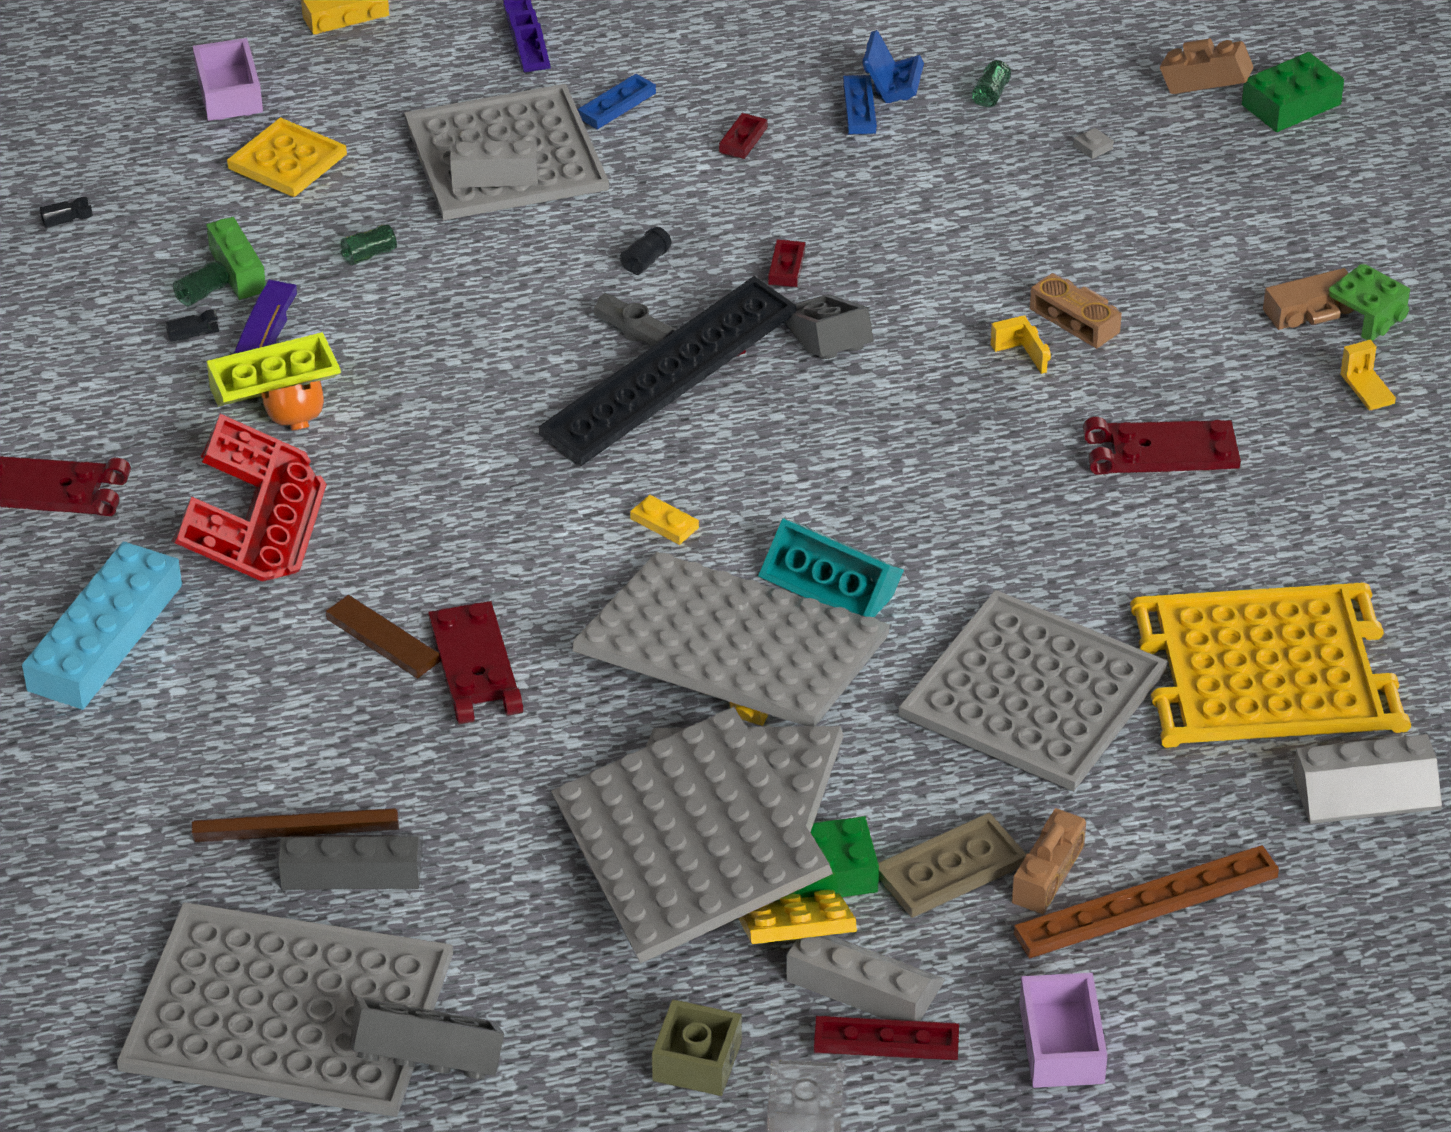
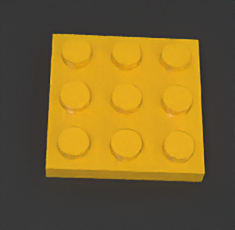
(287, 157)
(799, 918)

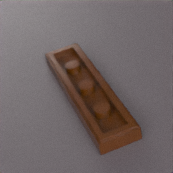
(383, 636)

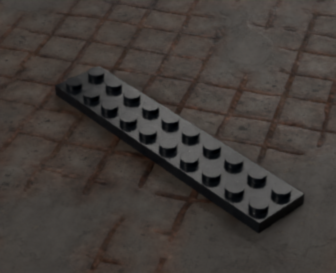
(666, 370)

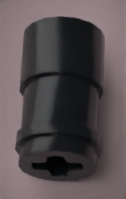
(646, 250)

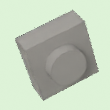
(1093, 143)

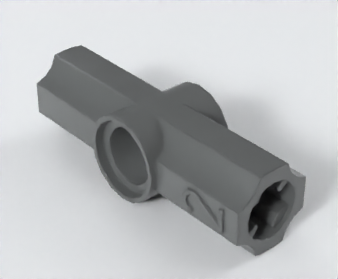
(632, 319)

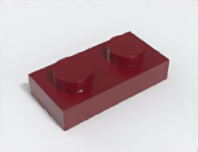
(743, 135)
(786, 263)

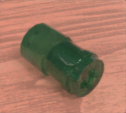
(991, 83)
(367, 244)
(200, 283)

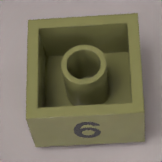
(697, 1047)

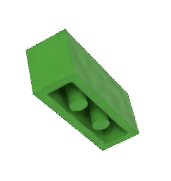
(237, 255)

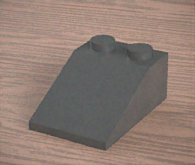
(831, 325)

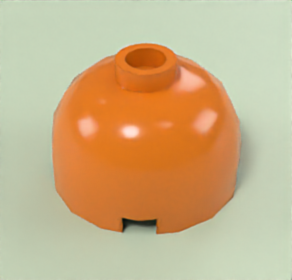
(294, 404)

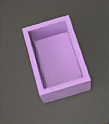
(227, 79)
(1063, 1030)

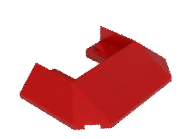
(281, 511)

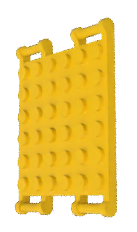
(1268, 663)

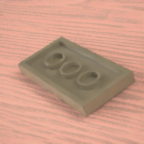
(950, 865)

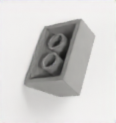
(494, 164)

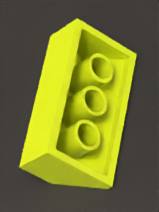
(271, 368)

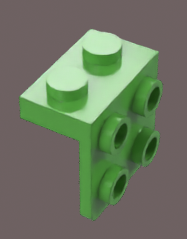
(1375, 296)

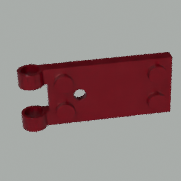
(1168, 449)
(42, 482)
(470, 645)

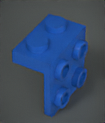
(891, 78)

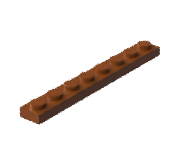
(1145, 901)

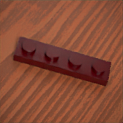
(886, 1038)

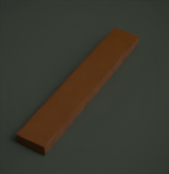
(295, 825)

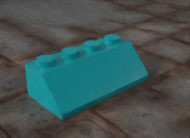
(829, 570)

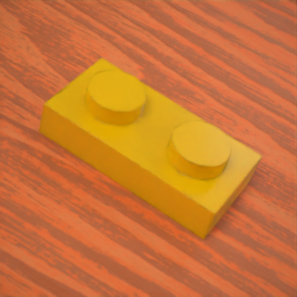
(664, 519)

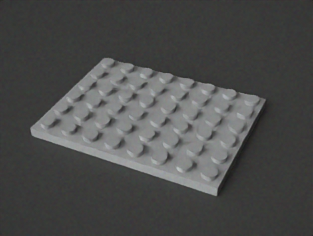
(733, 639)
(690, 834)
(273, 1004)

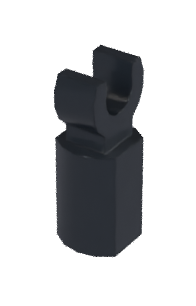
(65, 212)
(191, 326)

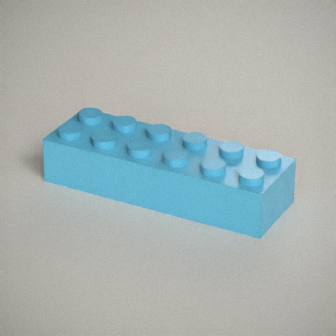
(102, 625)

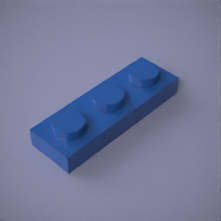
(617, 101)
(859, 104)

